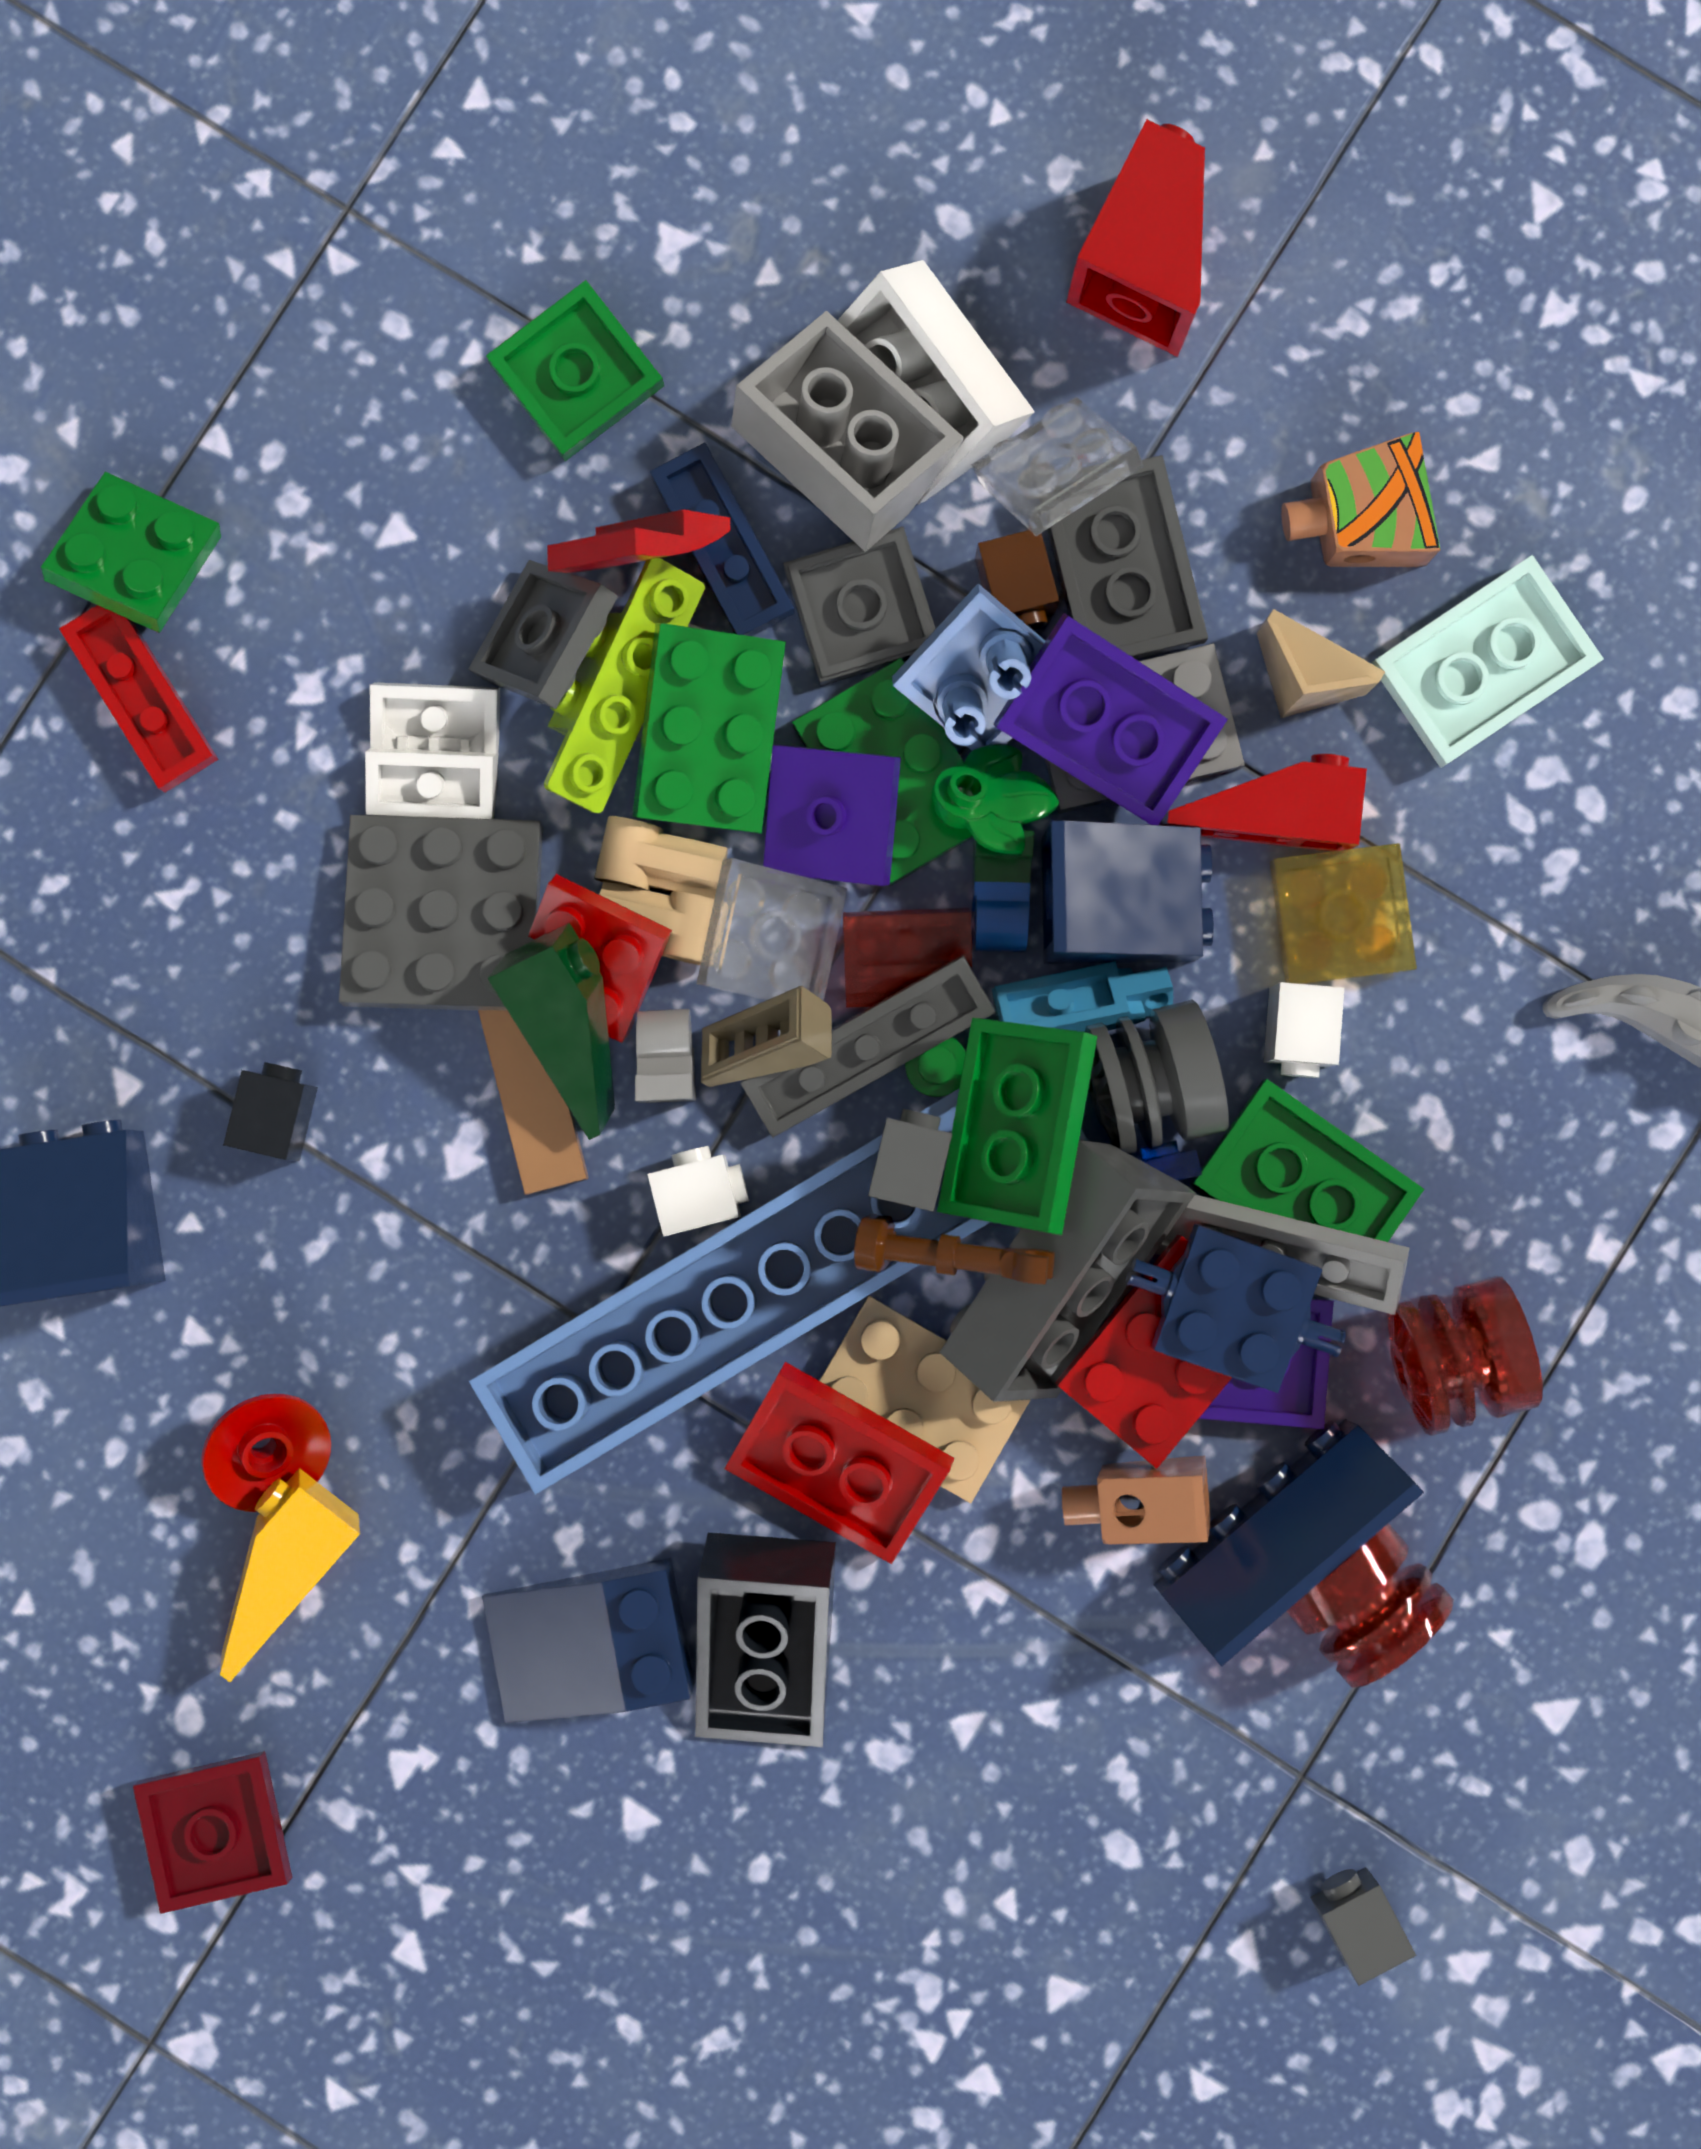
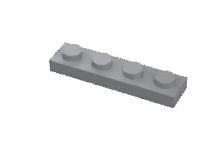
(1353, 1265)

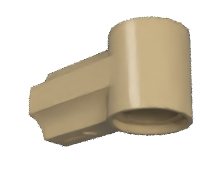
(647, 858)
(681, 912)

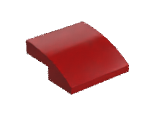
(638, 541)

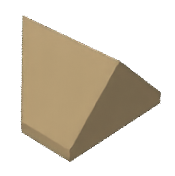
(1309, 668)

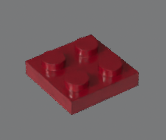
(212, 1832)

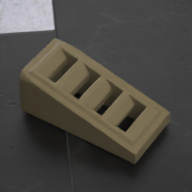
(803, 1038)

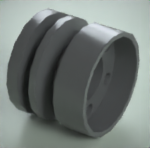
(1157, 1078)

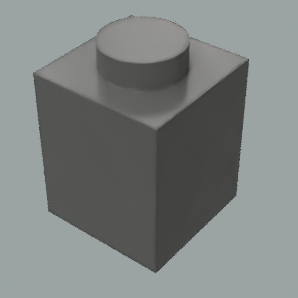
(910, 1160)
(1362, 1924)

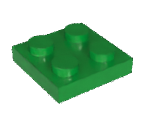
(575, 370)
(131, 552)

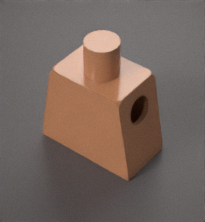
(1172, 1500)

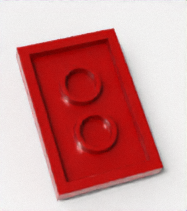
(1137, 1390)
(839, 1463)

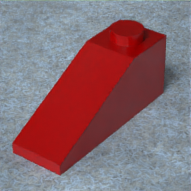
(1297, 806)

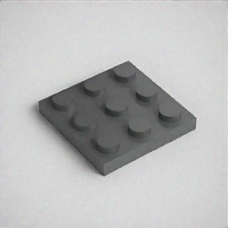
(435, 908)

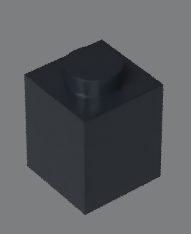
(271, 1112)

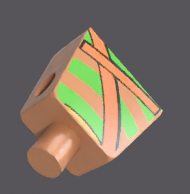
(1369, 508)

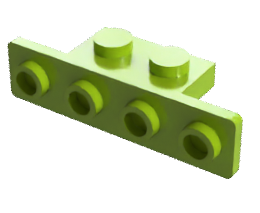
(610, 687)

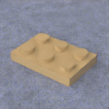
(902, 1376)

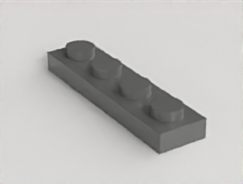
(873, 1045)

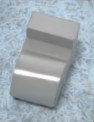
(664, 1057)

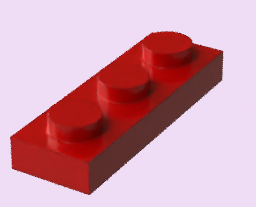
(139, 696)

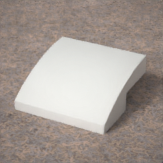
(432, 751)

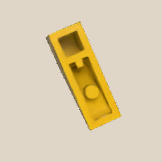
(291, 1548)

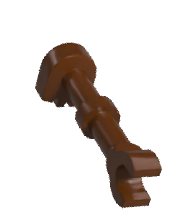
(879, 1245)

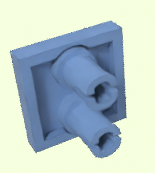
(971, 669)

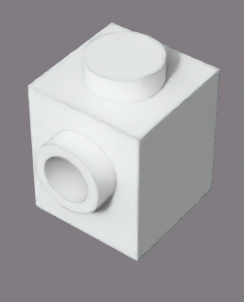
(697, 1191)

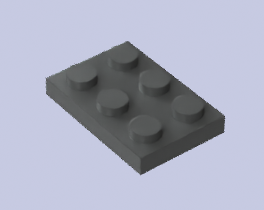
(1129, 567)

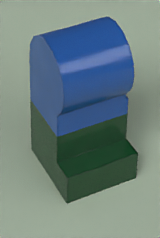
(1001, 897)

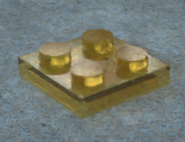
(1343, 914)

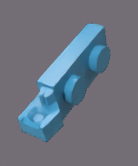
(1084, 997)

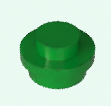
(938, 1069)

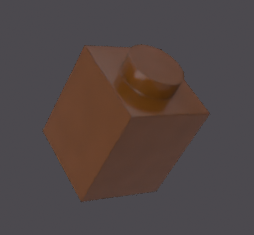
(1019, 576)

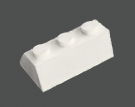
(936, 351)

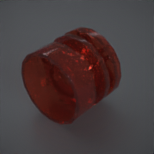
(1477, 1351)
(1374, 1610)

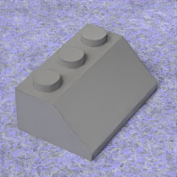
(844, 429)

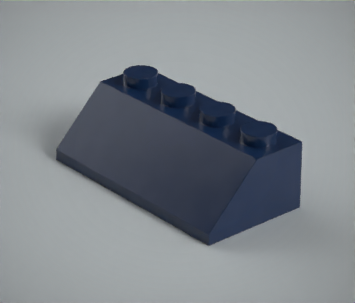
(1285, 1538)

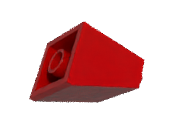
(1146, 244)

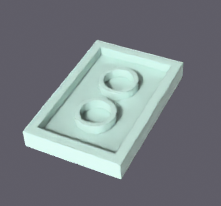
(1487, 661)

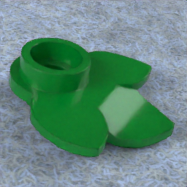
(996, 798)

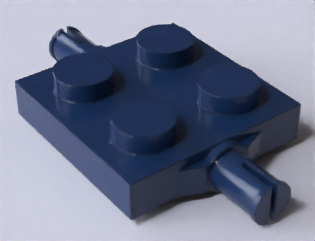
(1235, 1308)

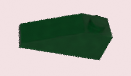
(560, 1009)

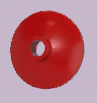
(243, 1473)

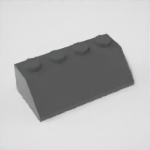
(1026, 1334)

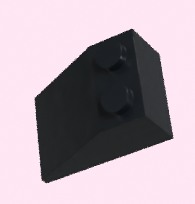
(763, 1638)

